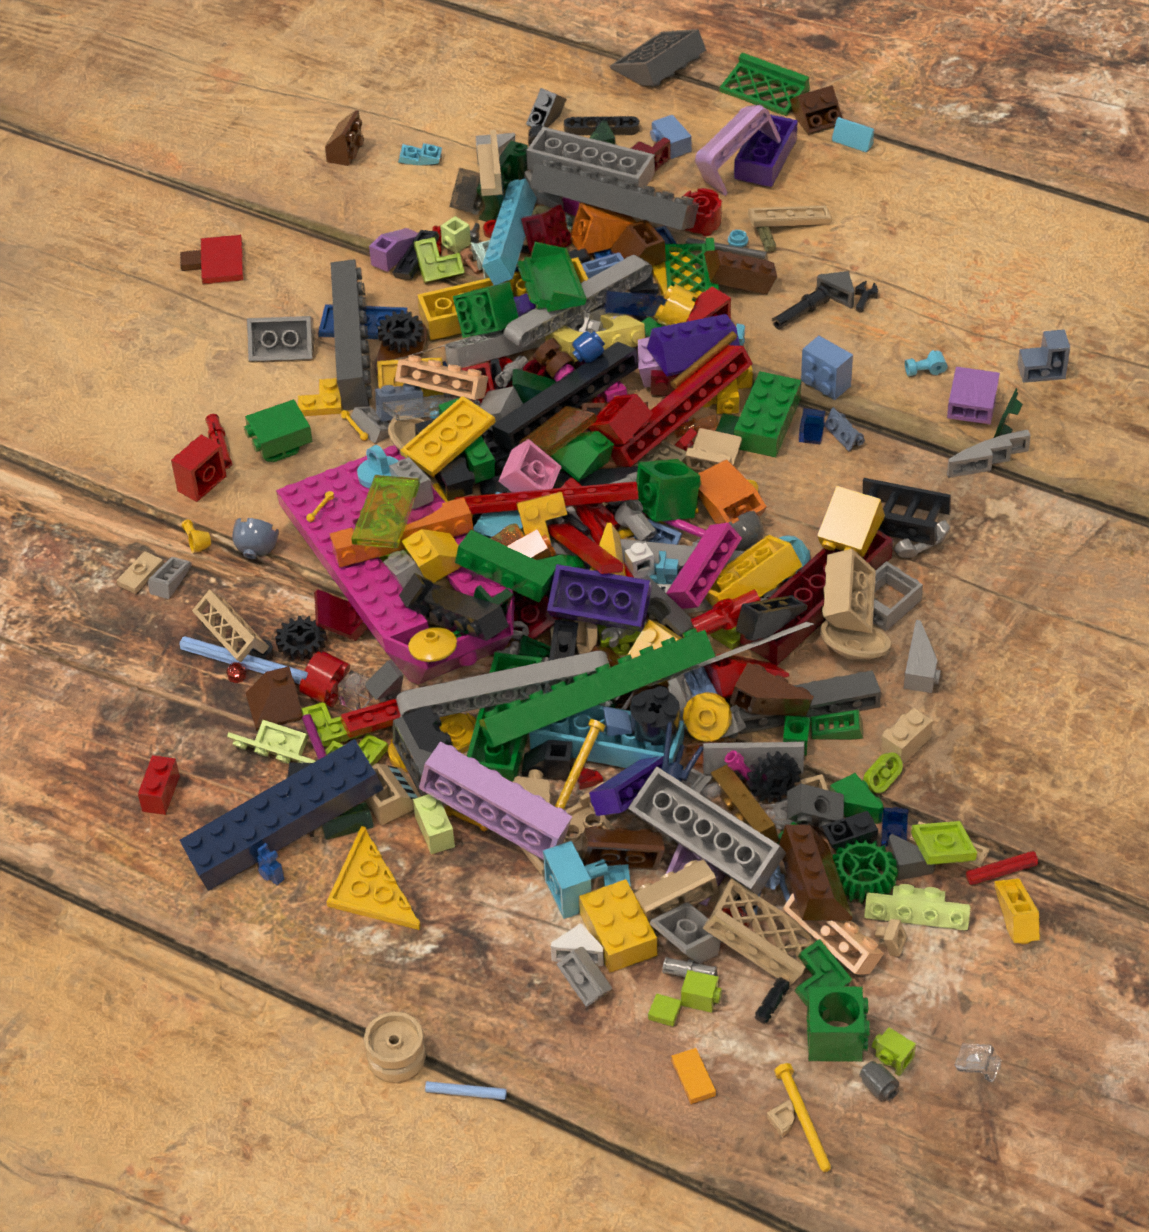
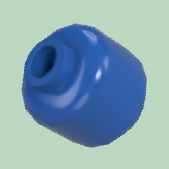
(588, 347)

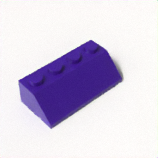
(682, 344)

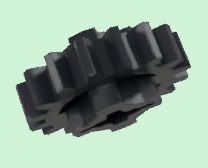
(400, 330)
(300, 638)
(773, 776)

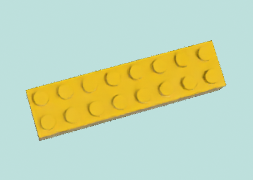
(439, 310)

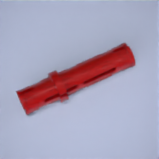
(214, 425)

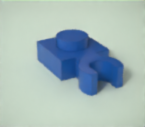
(268, 866)

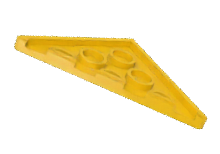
(369, 888)

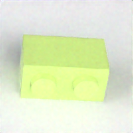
(433, 823)

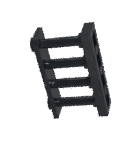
(914, 498)

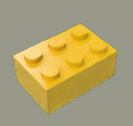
(618, 925)

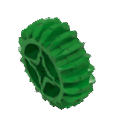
(861, 862)

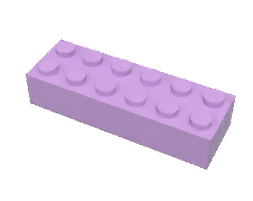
(493, 800)

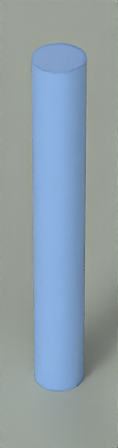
(465, 1090)

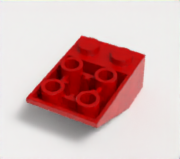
(728, 670)

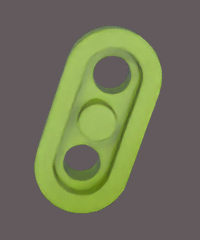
(881, 777)

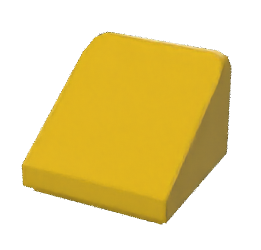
(745, 380)

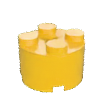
(677, 306)

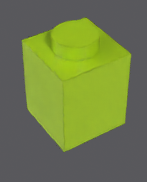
(700, 991)

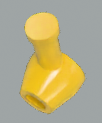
(197, 539)

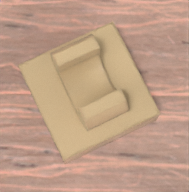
(892, 937)

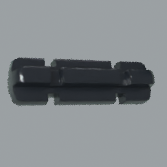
(772, 1000)

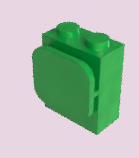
(278, 431)

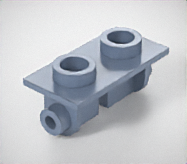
(843, 430)

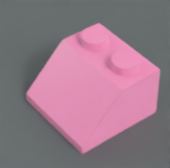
(529, 469)

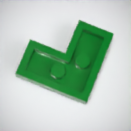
(823, 967)

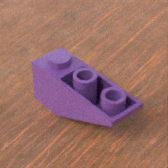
(390, 248)

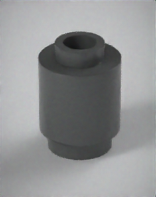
(879, 1081)

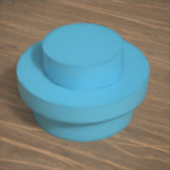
(738, 238)

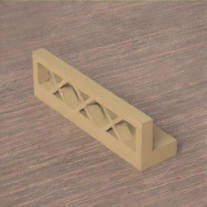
(490, 167)
(229, 620)

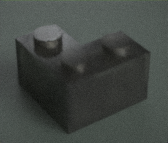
(465, 193)

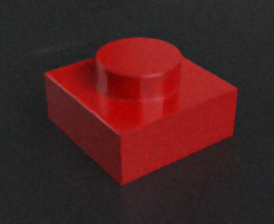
(686, 440)

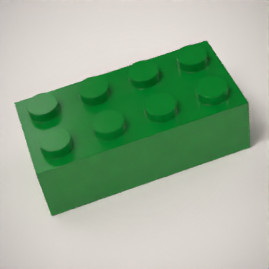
(768, 413)

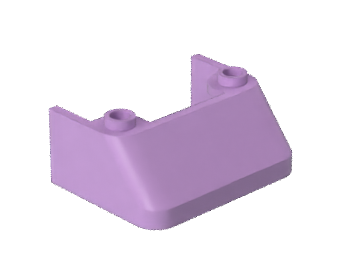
(730, 139)

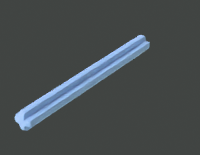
(249, 662)

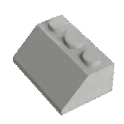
(280, 338)

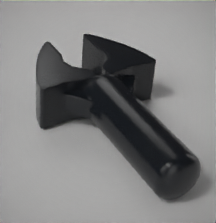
(865, 295)

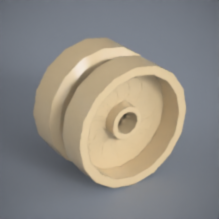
(394, 1046)

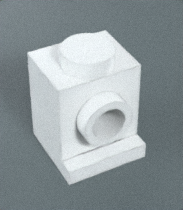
(637, 555)

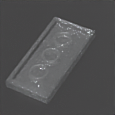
(419, 407)

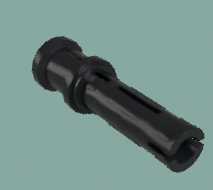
(807, 304)

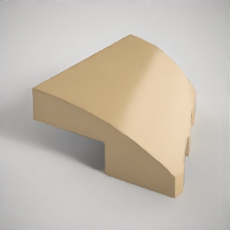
(585, 637)

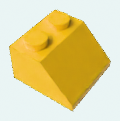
(433, 553)

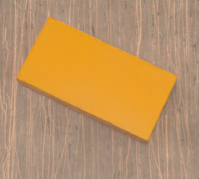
(693, 1076)

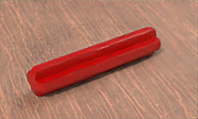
(1002, 867)

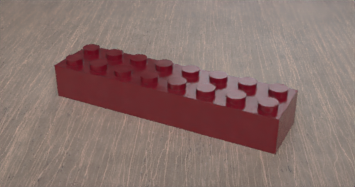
(808, 587)

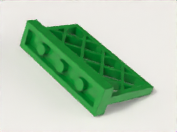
(772, 75)
(702, 272)

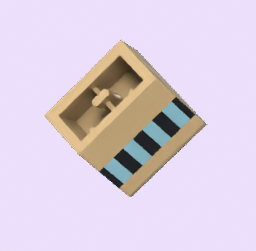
(396, 796)

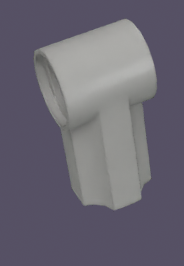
(631, 516)

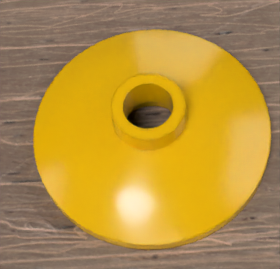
(432, 644)

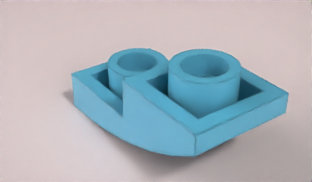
(427, 155)

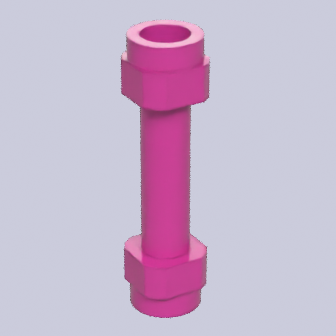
(736, 762)

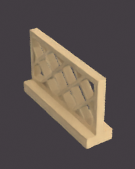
(753, 944)

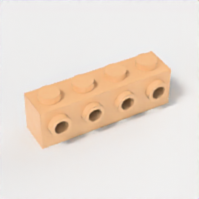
(441, 378)
(842, 940)

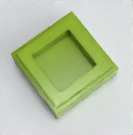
(664, 1009)

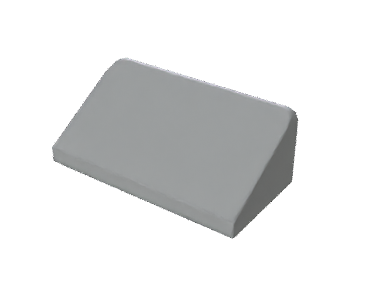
(369, 422)
(584, 976)

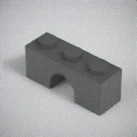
(667, 611)

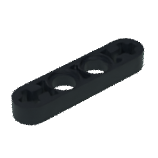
(624, 125)

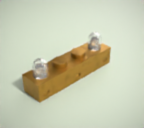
(739, 801)

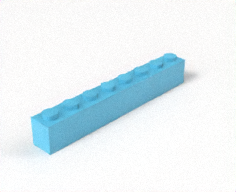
(509, 232)

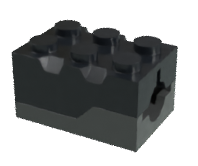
(416, 739)

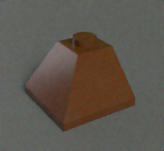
(274, 698)

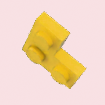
(325, 403)
(537, 510)

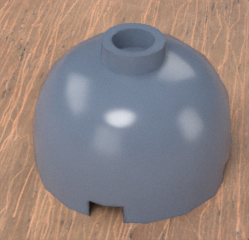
(254, 537)

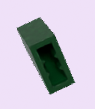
(529, 384)

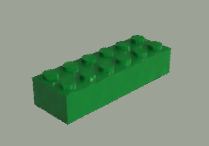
(507, 756)

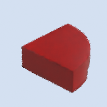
(589, 778)

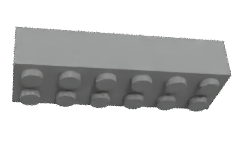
(591, 155)
(707, 830)

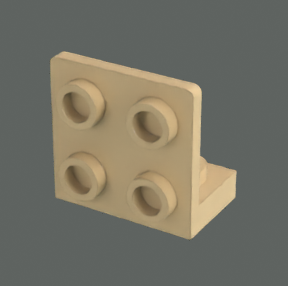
(712, 448)

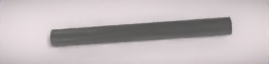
(733, 249)

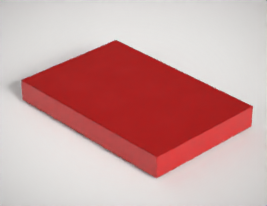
(221, 259)

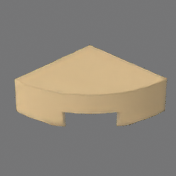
(782, 1117)

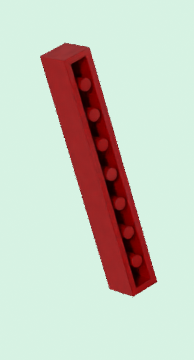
(684, 403)

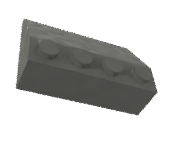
(660, 56)

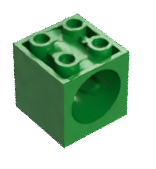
(485, 309)
(667, 489)
(832, 1042)

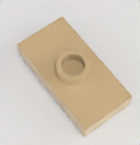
(139, 572)

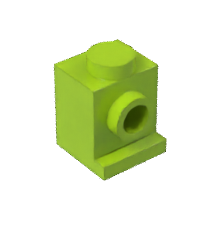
(894, 1050)

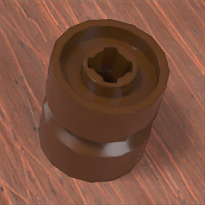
(552, 356)

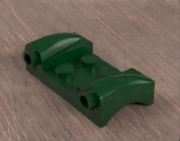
(512, 167)

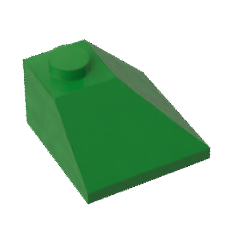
(584, 454)

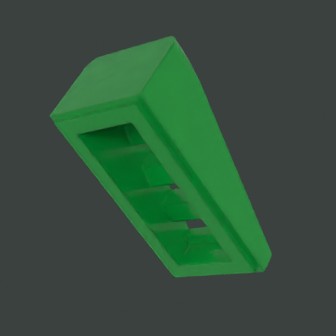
(847, 732)

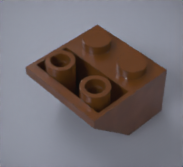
(816, 109)
(345, 140)
(642, 241)

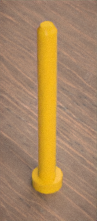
(596, 727)
(785, 1073)

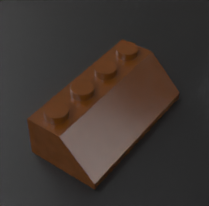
(813, 875)

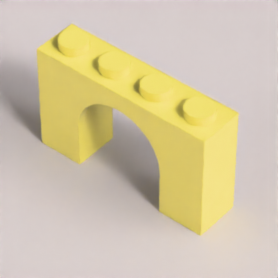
(619, 329)

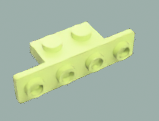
(275, 740)
(917, 907)

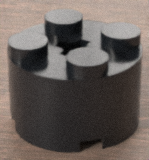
(651, 713)

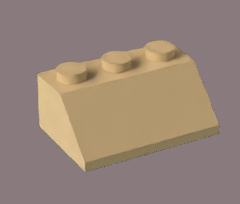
(849, 591)
(689, 885)

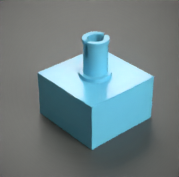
(568, 876)

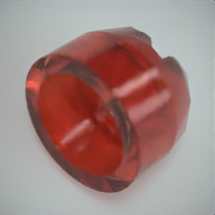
(234, 674)

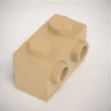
(907, 735)

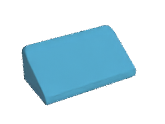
(853, 135)

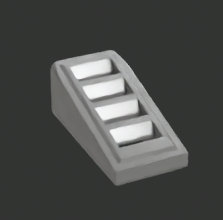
(167, 579)

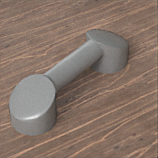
(907, 550)

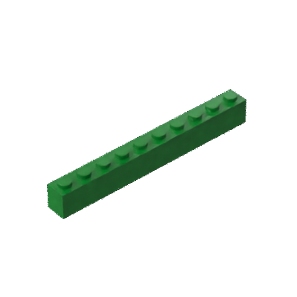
(597, 688)

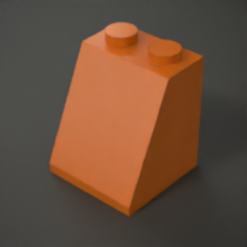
(597, 227)

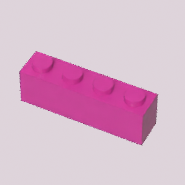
(704, 565)

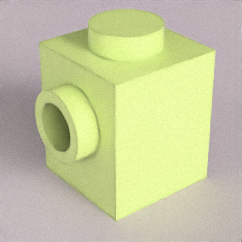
(455, 234)

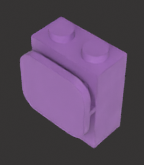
(973, 395)

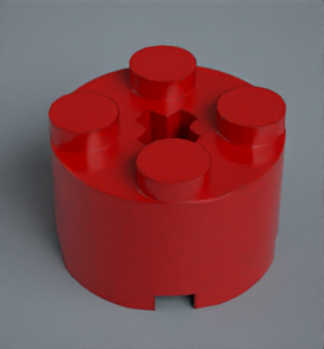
(709, 211)
(323, 677)

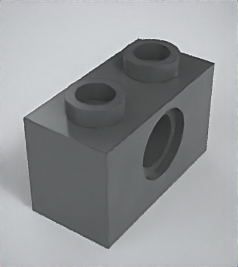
(814, 806)

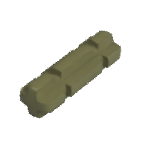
(766, 238)

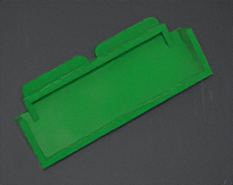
(551, 278)

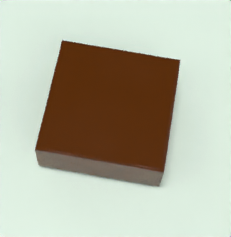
(190, 260)

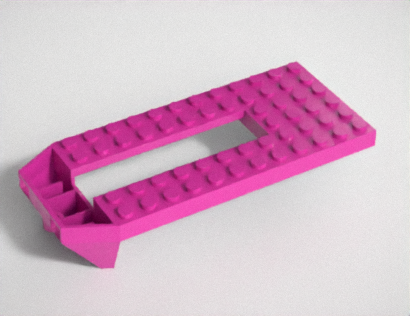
(370, 584)

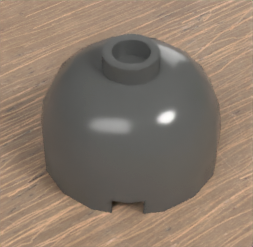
(750, 529)

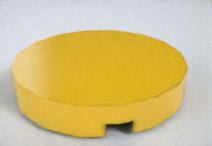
(707, 716)

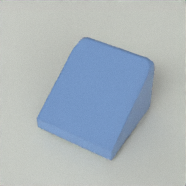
(616, 722)

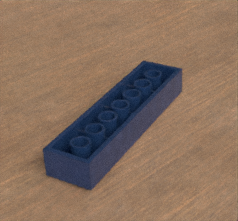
(281, 814)

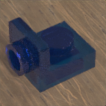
(894, 822)

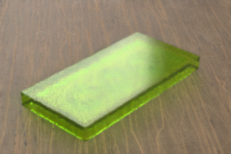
(385, 511)

